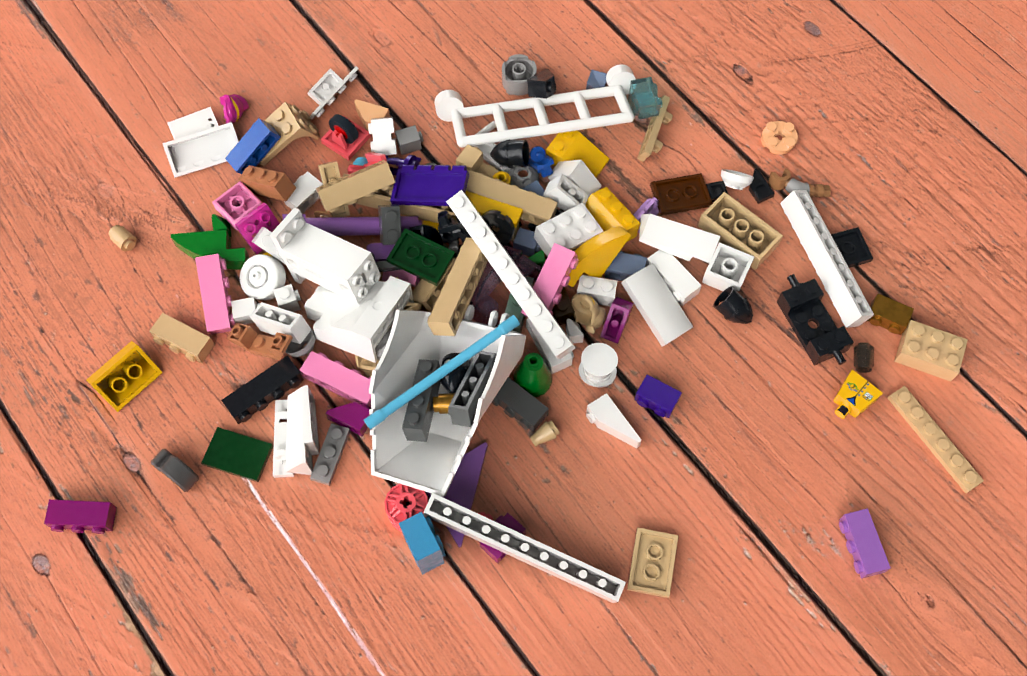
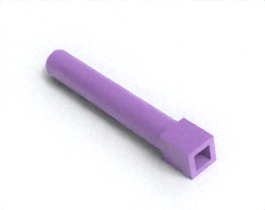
(356, 225)

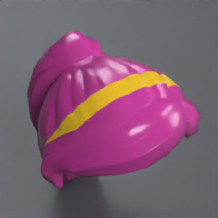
(233, 107)

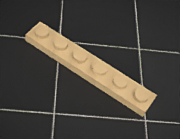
(935, 439)

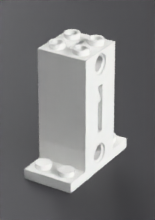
(324, 258)

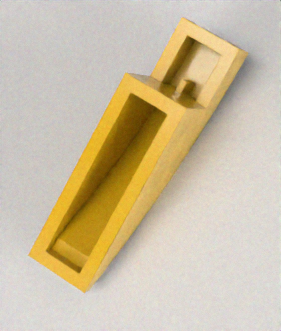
(598, 253)

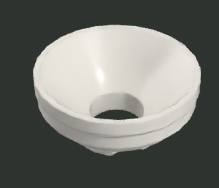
(736, 179)

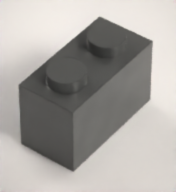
(389, 223)

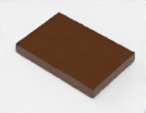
(681, 194)

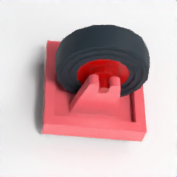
(345, 136)

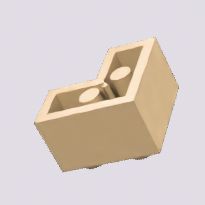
(473, 159)

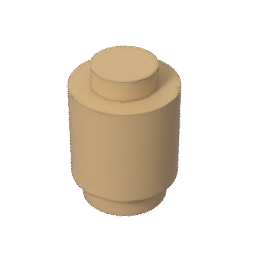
(122, 238)

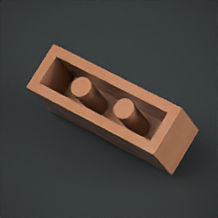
(267, 183)

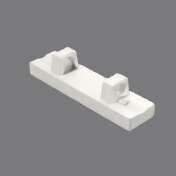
(280, 435)

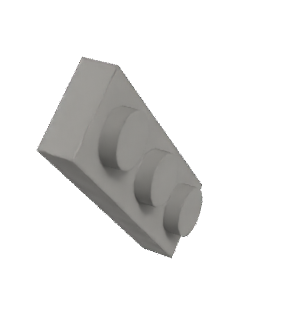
(330, 454)

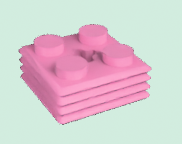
(235, 196)

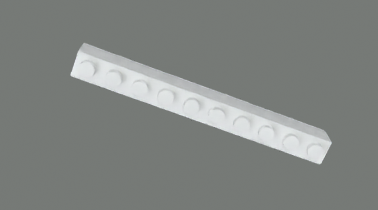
(511, 275)
(524, 548)

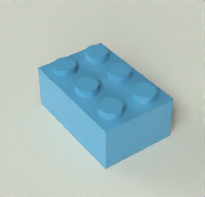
(423, 542)

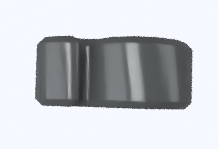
(175, 470)

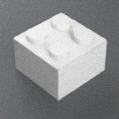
(727, 268)

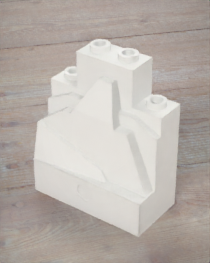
(360, 325)

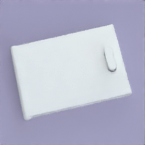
(193, 123)

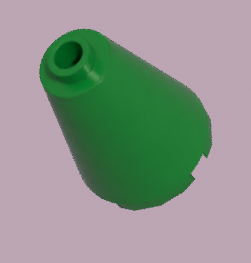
(533, 375)

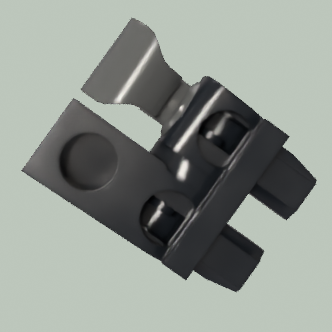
(451, 230)

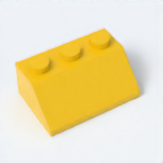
(611, 212)
(124, 376)

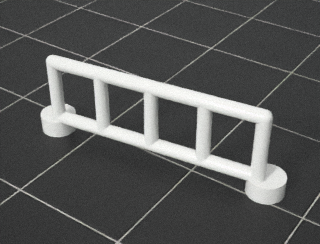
(450, 108)

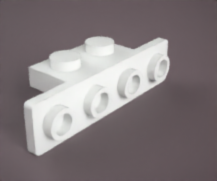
(327, 87)

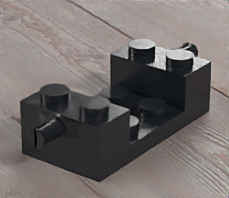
(803, 305)

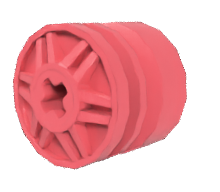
(398, 497)

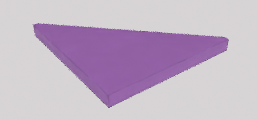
(464, 484)

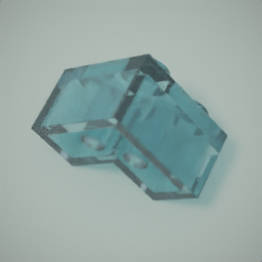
(644, 98)

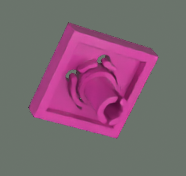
(254, 222)

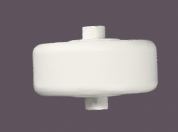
(261, 276)

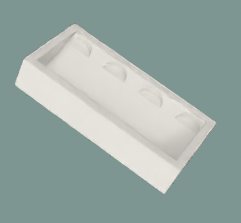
(200, 149)
(657, 304)

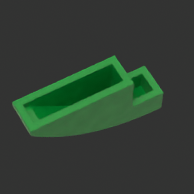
(209, 243)

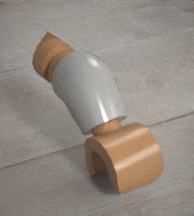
(790, 185)

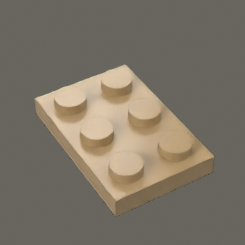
(652, 562)

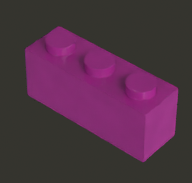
(80, 516)

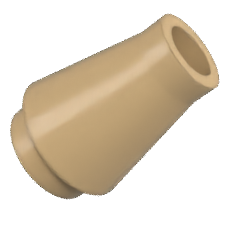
(545, 433)

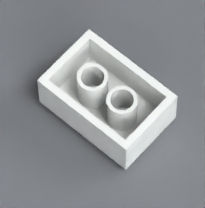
(567, 229)

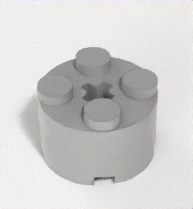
(516, 72)

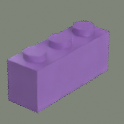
(864, 543)

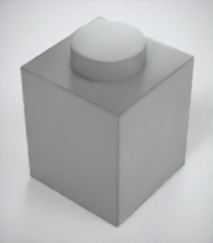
(409, 139)

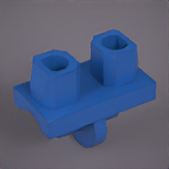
(541, 161)

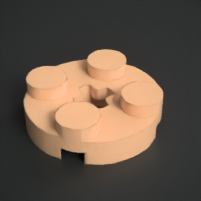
(783, 129)

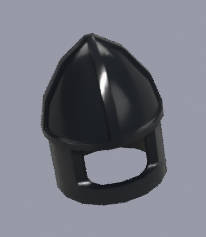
(511, 153)
(734, 306)
(453, 379)

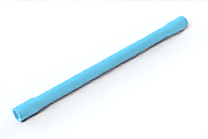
(381, 414)

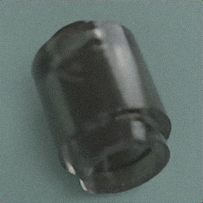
(863, 357)

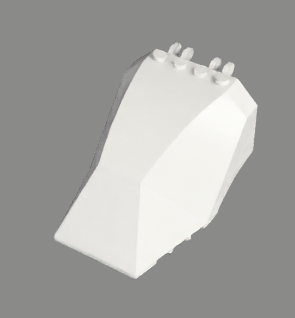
(432, 463)

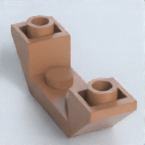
(259, 344)

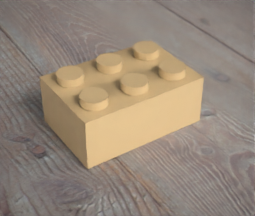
(931, 350)

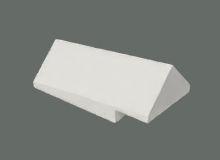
(677, 238)
(301, 432)

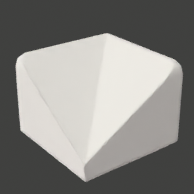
(574, 331)

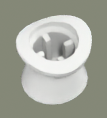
(598, 365)

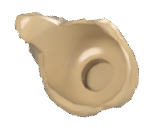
(588, 312)

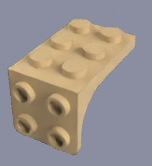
(290, 125)

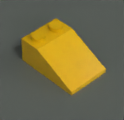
(576, 146)

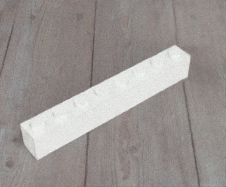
(826, 259)

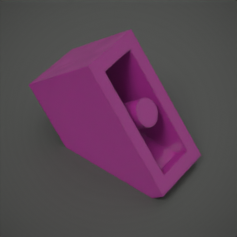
(616, 319)
(350, 416)

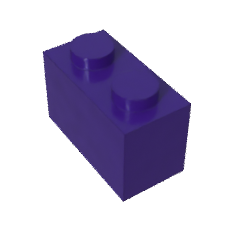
(657, 396)

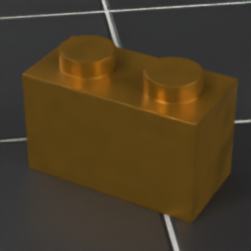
(890, 314)

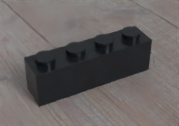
(262, 390)

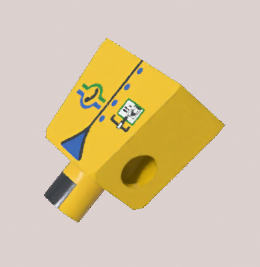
(855, 395)

